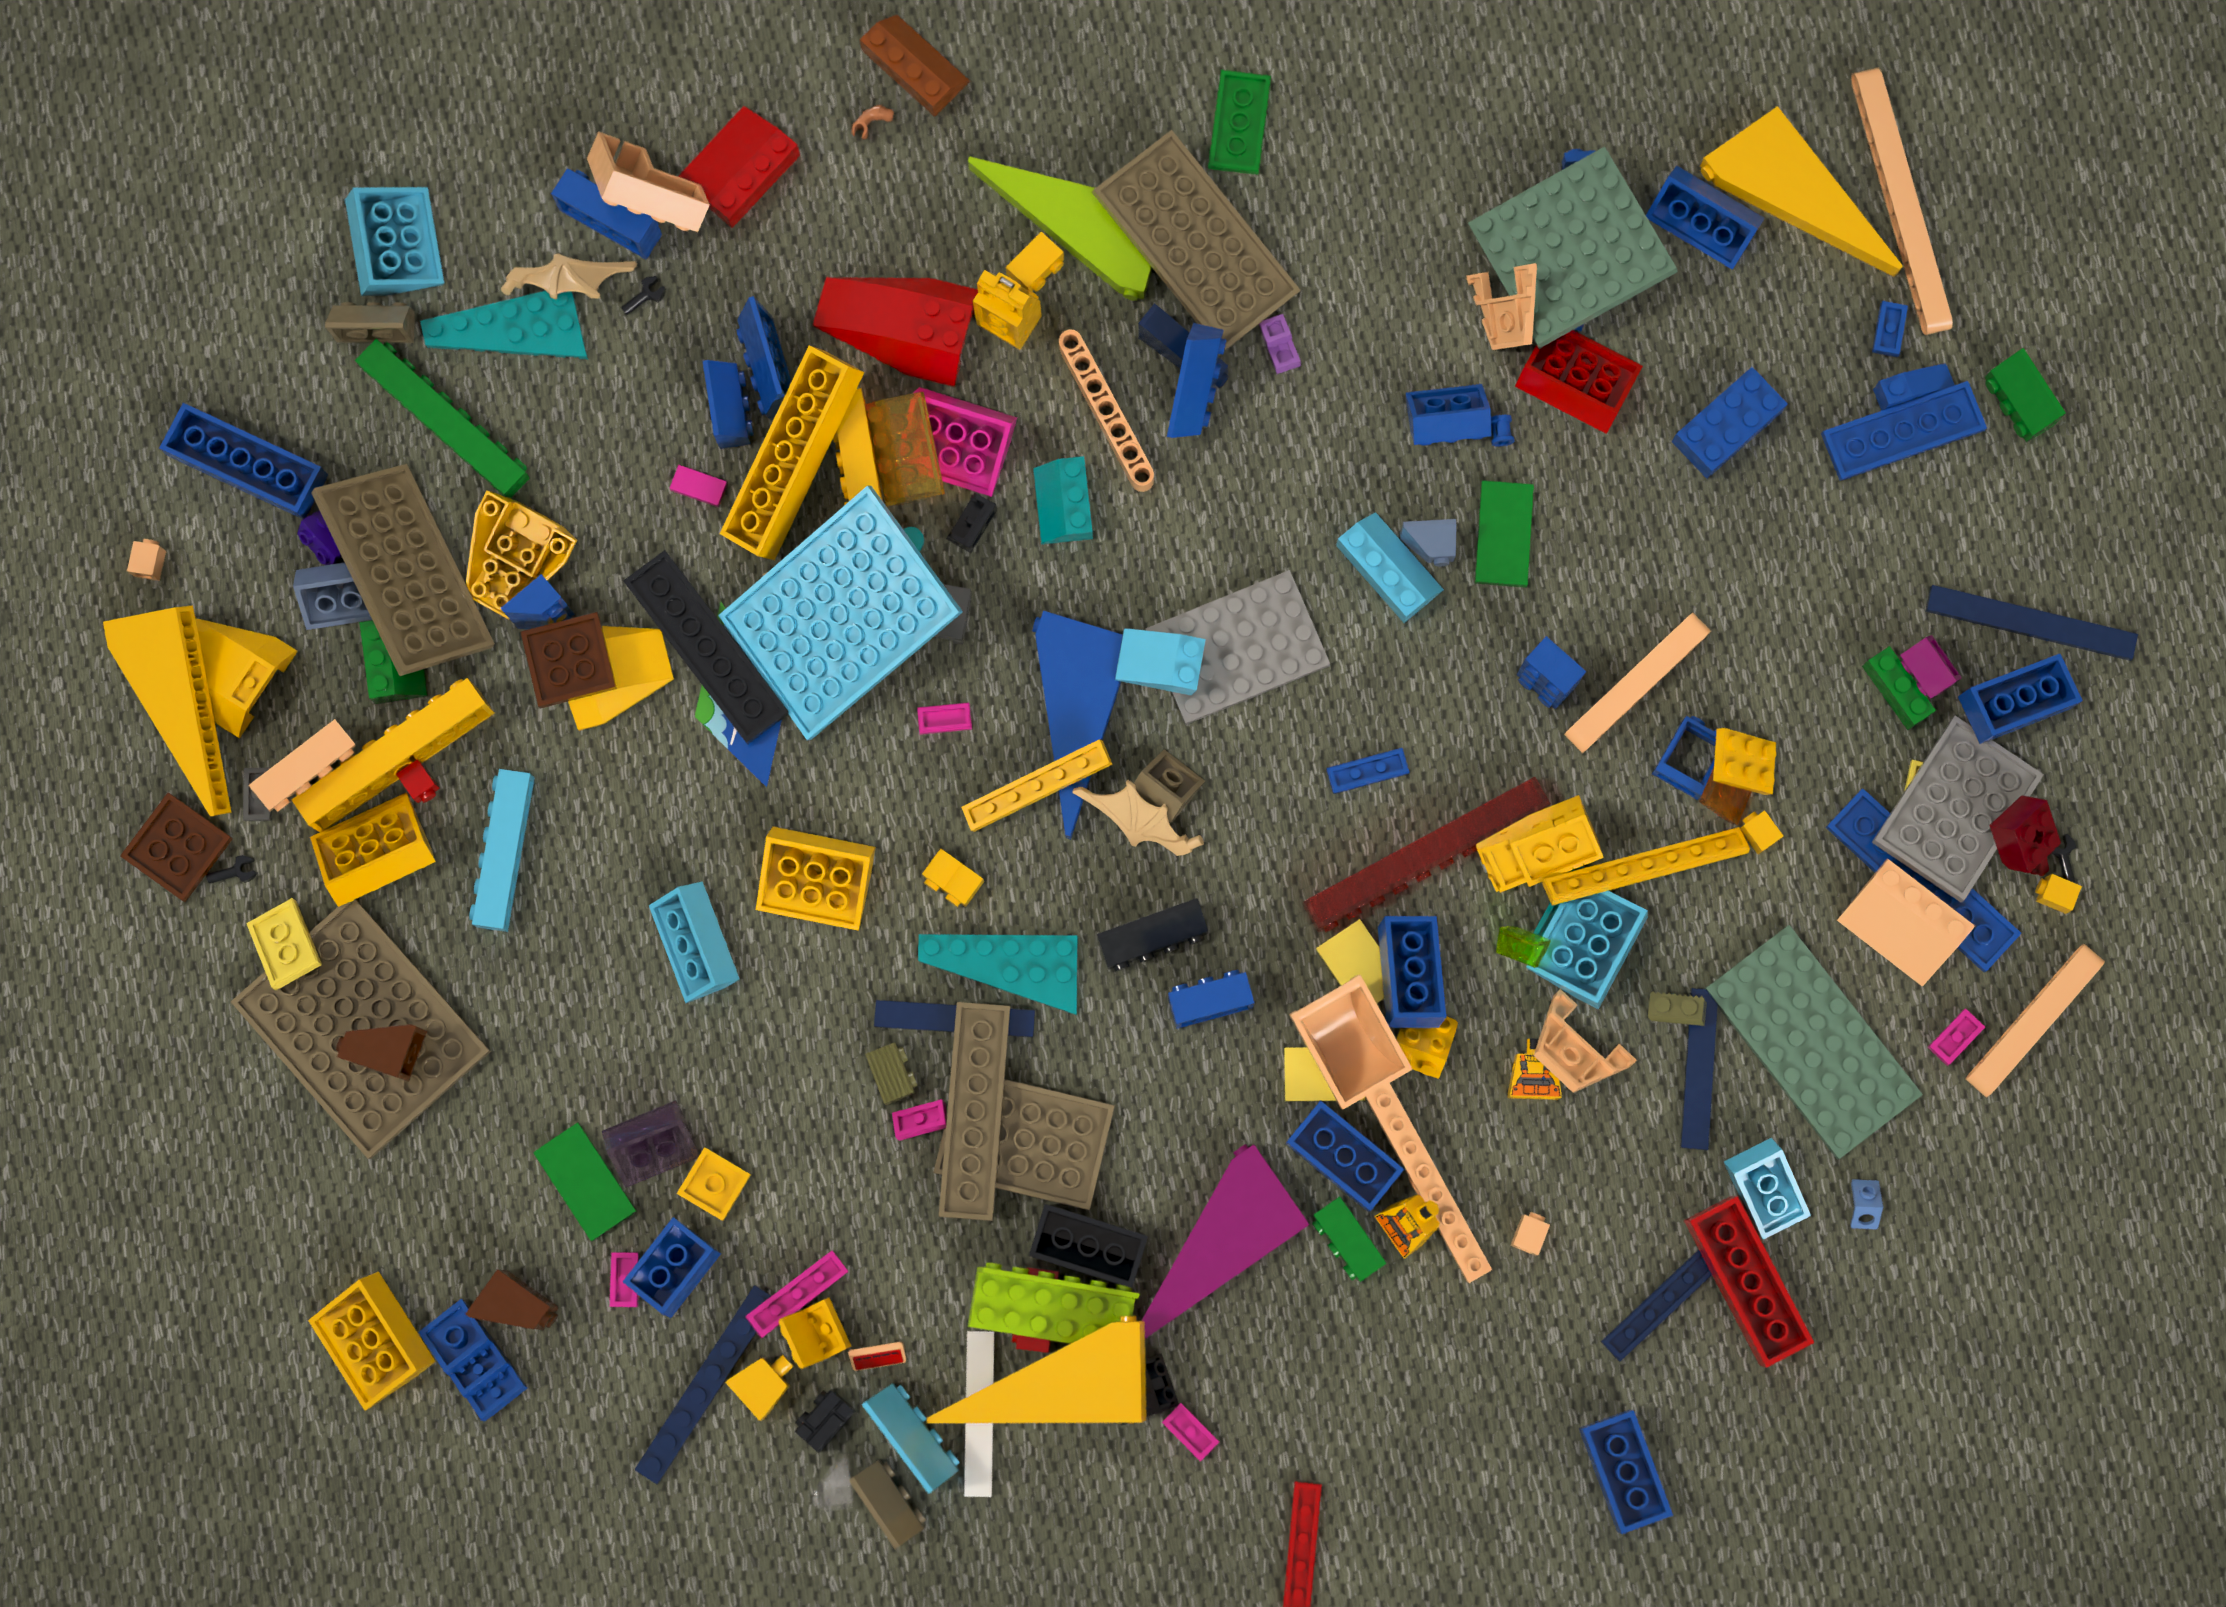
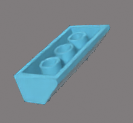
(1388, 566)
(693, 941)

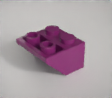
(1930, 667)

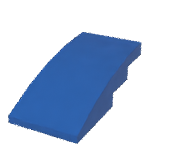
(472, 1360)

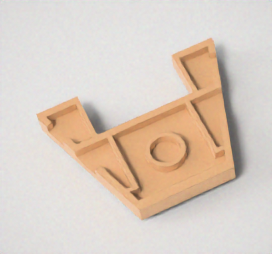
(1507, 318)
(1570, 1055)

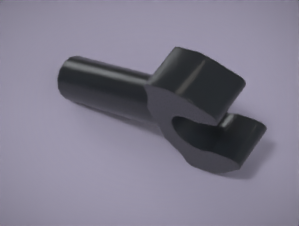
(644, 295)
(2063, 856)
(235, 871)

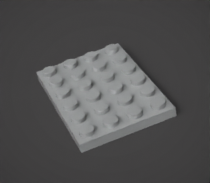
(1250, 647)
(1948, 806)

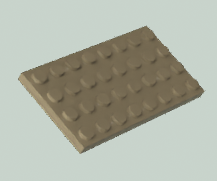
(1195, 239)
(402, 569)

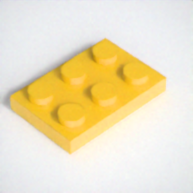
(1744, 761)

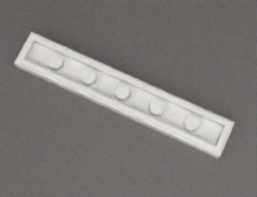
(979, 1435)

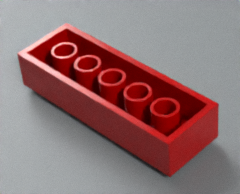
(1749, 1281)

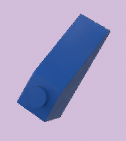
(1912, 385)

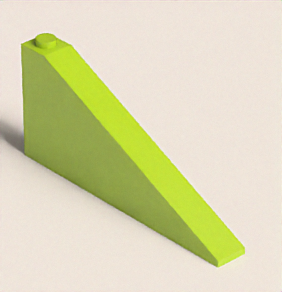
(1073, 220)

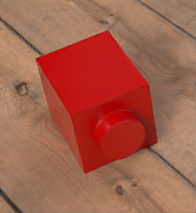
(418, 782)

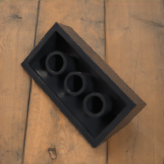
(1153, 934)
(1088, 1245)

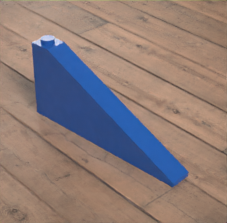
(1079, 691)

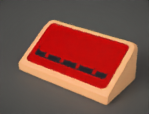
(877, 1356)

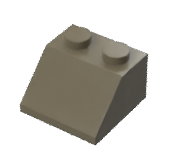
(1168, 783)

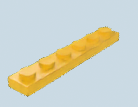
(1037, 785)

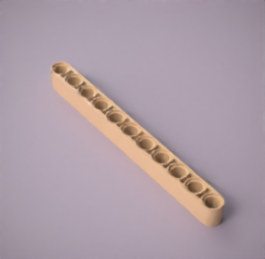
(1901, 201)

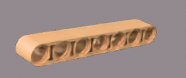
(1105, 398)
(1637, 682)
(2035, 1020)

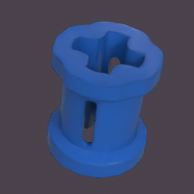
(1501, 430)

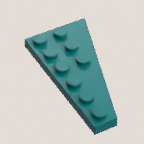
(512, 326)
(1023, 965)

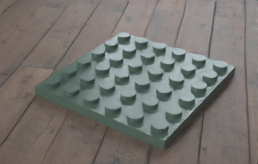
(1586, 242)

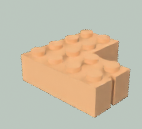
(642, 188)

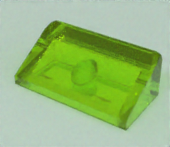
(1521, 945)

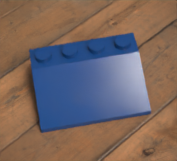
(764, 356)

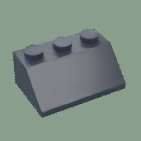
(328, 596)

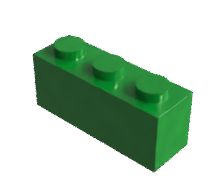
(1898, 688)
(1348, 1240)

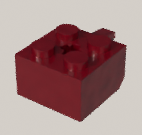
(2026, 835)

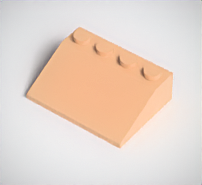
(302, 765)
(1905, 922)

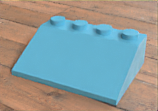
(393, 239)
(1590, 944)
(911, 1437)

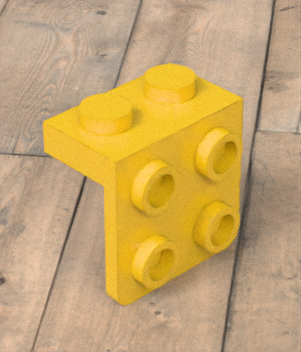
(1428, 1047)
(814, 1333)

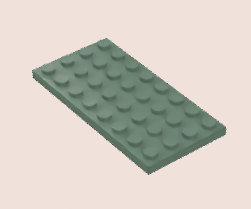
(1813, 1042)

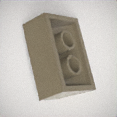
(366, 323)
(888, 1503)

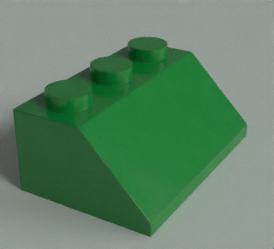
(2024, 395)
(382, 677)

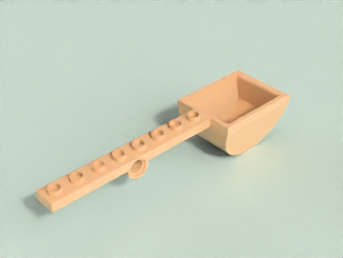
(1360, 1061)

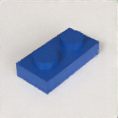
(1889, 329)

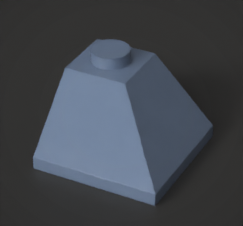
(1431, 540)

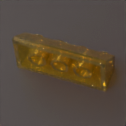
(904, 449)

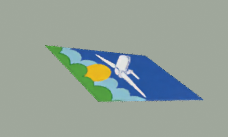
(756, 755)

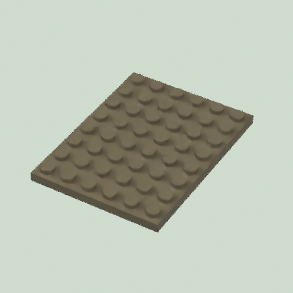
(359, 987)

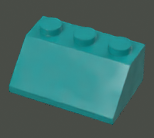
(1063, 501)

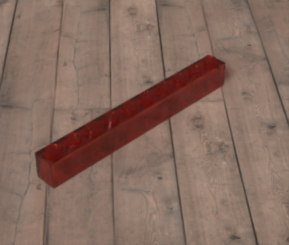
(1423, 856)

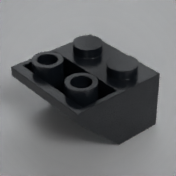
(1159, 1388)

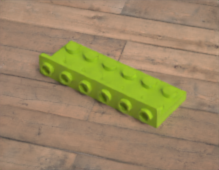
(1044, 1305)

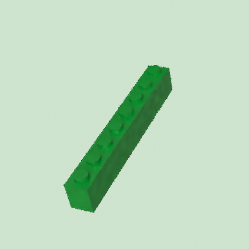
(442, 419)

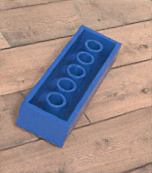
(243, 461)

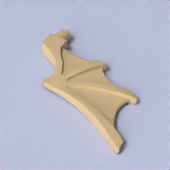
(566, 275)
(1140, 819)

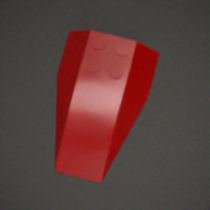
(900, 322)

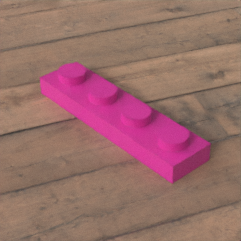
(796, 1294)

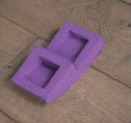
(1279, 344)

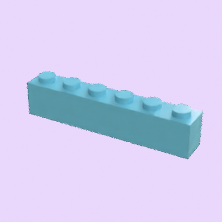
(502, 850)

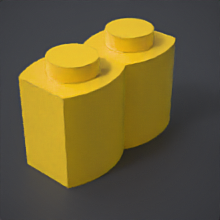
(953, 878)

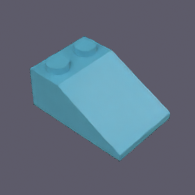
(1160, 660)
(1767, 1188)

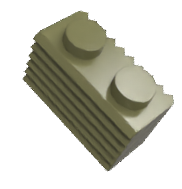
(1677, 1009)
(891, 1074)

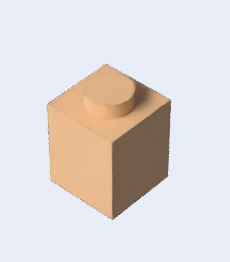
(146, 560)
(1530, 1233)

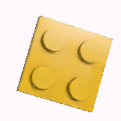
(713, 1184)

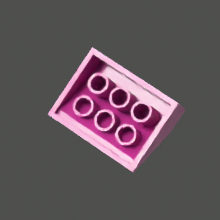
(968, 441)

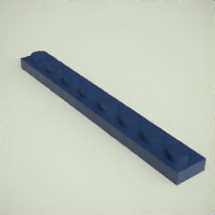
(701, 1390)

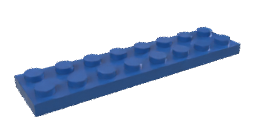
(1857, 827)

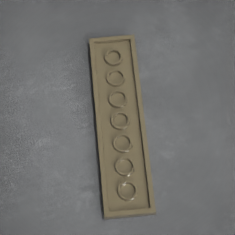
(974, 1111)

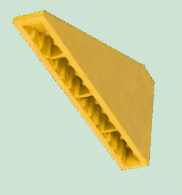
(1785, 178)
(167, 672)
(1082, 1383)

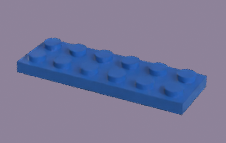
(1903, 431)

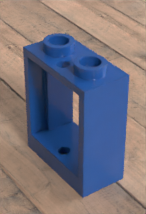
(1676, 778)

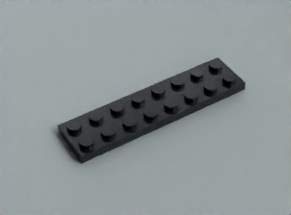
(706, 647)

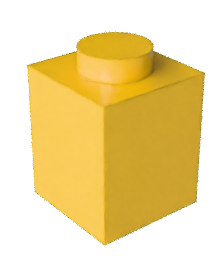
(1760, 831)
(2057, 893)

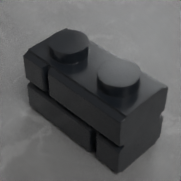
(824, 1420)

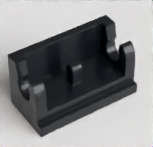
(972, 523)

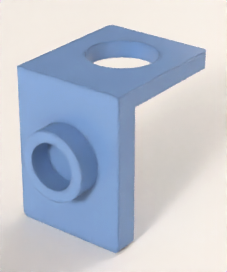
(1866, 1201)

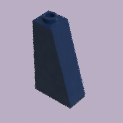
(1169, 339)

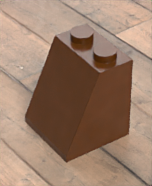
(384, 1049)
(513, 1303)

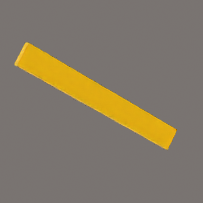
(1645, 866)

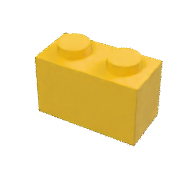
(1036, 263)

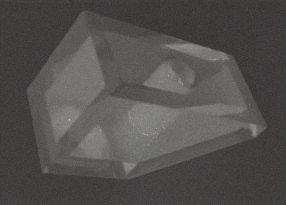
(835, 1489)

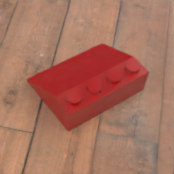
(741, 164)
(1580, 378)

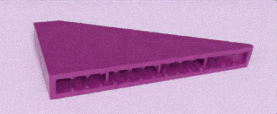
(1237, 1228)

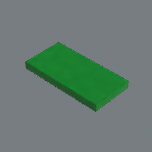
(1239, 122)
(1504, 534)
(585, 1181)

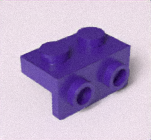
(316, 535)

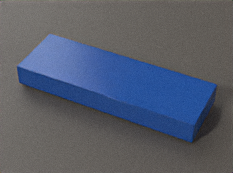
(1367, 770)

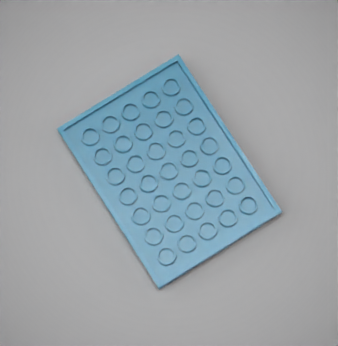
(840, 613)

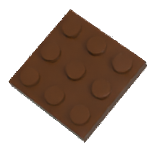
(568, 660)
(176, 847)

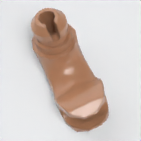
(876, 113)

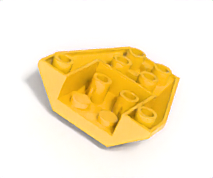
(512, 549)
(639, 669)
(238, 670)

